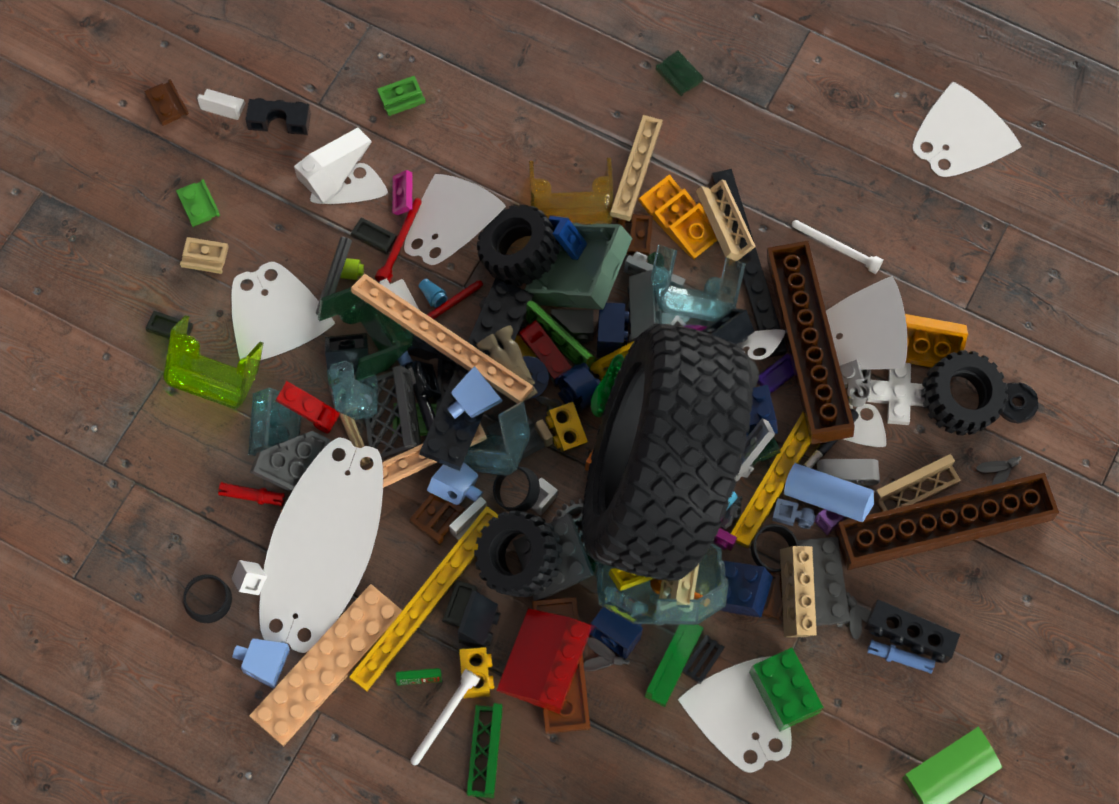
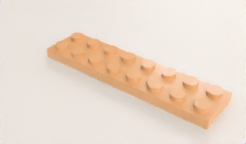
(325, 665)

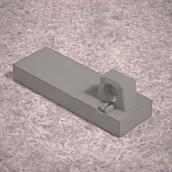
(637, 264)
(755, 444)

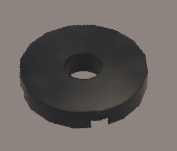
(1029, 399)

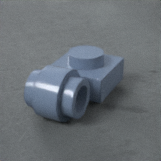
(786, 513)

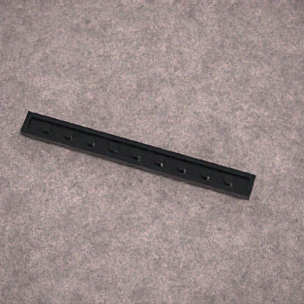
(753, 276)

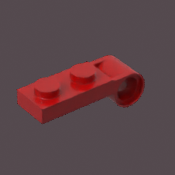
(544, 349)
(308, 407)

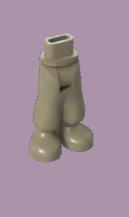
(509, 356)

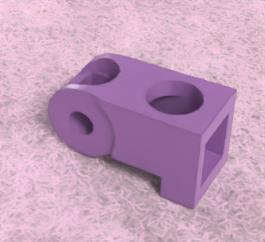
(828, 520)

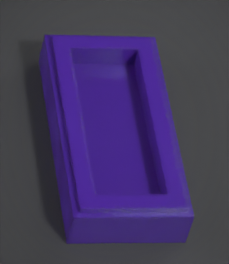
(777, 374)

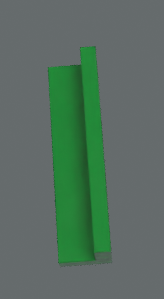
(673, 663)
(493, 747)

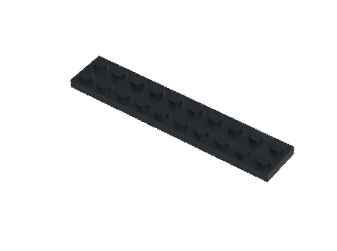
(451, 437)

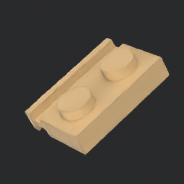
(204, 255)

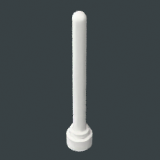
(872, 263)
(468, 680)

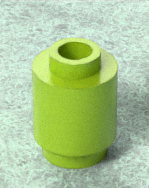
(352, 269)

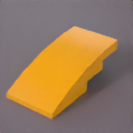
(679, 216)

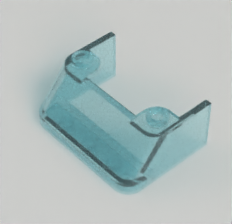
(712, 303)
(502, 453)

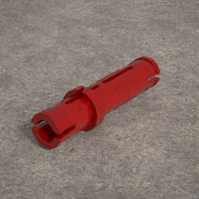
(252, 494)

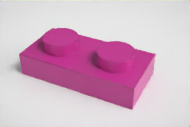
(402, 193)

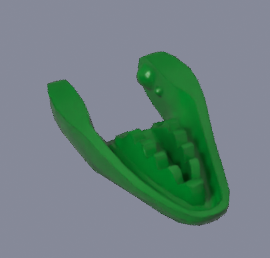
(603, 390)

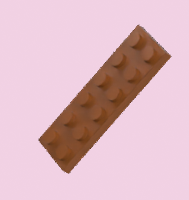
(575, 709)

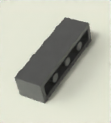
(642, 304)

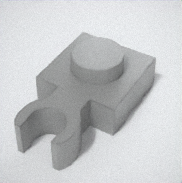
(851, 376)

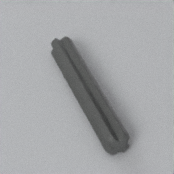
(336, 268)

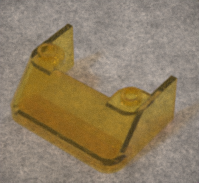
(579, 207)

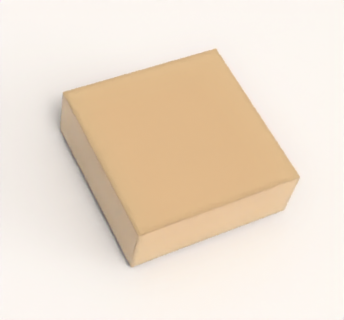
(544, 432)

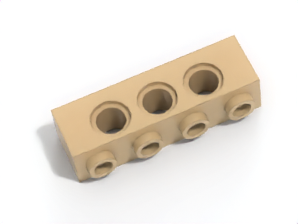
(798, 591)

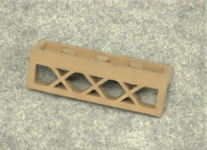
(720, 224)
(917, 477)
(681, 590)

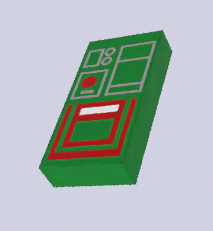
(418, 676)

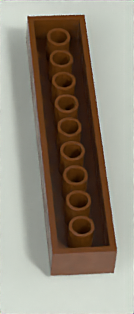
(810, 343)
(946, 521)

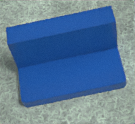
(568, 236)

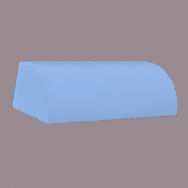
(829, 492)

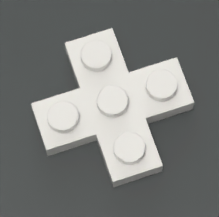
(898, 394)

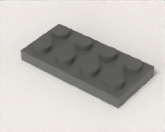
(829, 583)

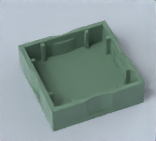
(591, 277)

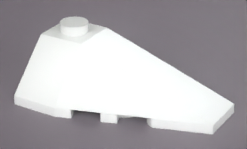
(330, 165)

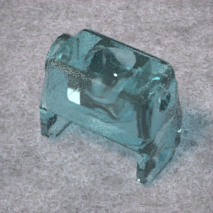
(350, 395)

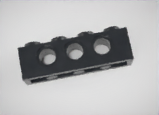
(945, 639)

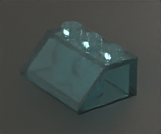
(271, 422)

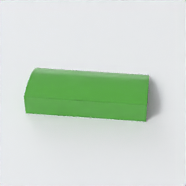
(562, 339)
(953, 769)

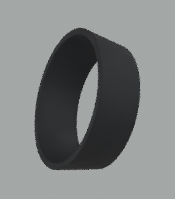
(531, 498)
(783, 531)
(210, 618)

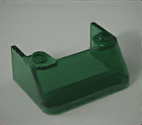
(387, 334)

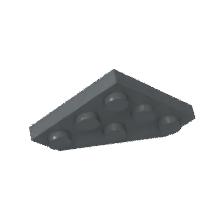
(288, 460)

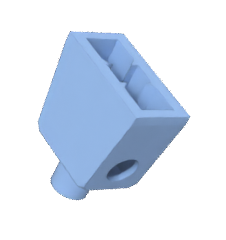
(473, 395)
(455, 484)
(263, 660)

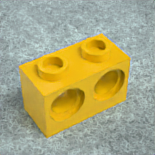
(571, 425)
(481, 670)

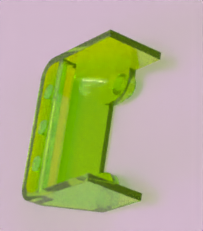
(205, 376)

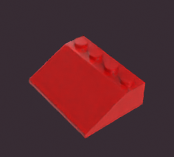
(544, 659)

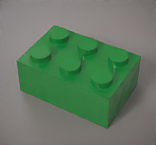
(786, 689)

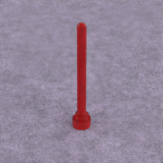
(386, 270)
(455, 299)

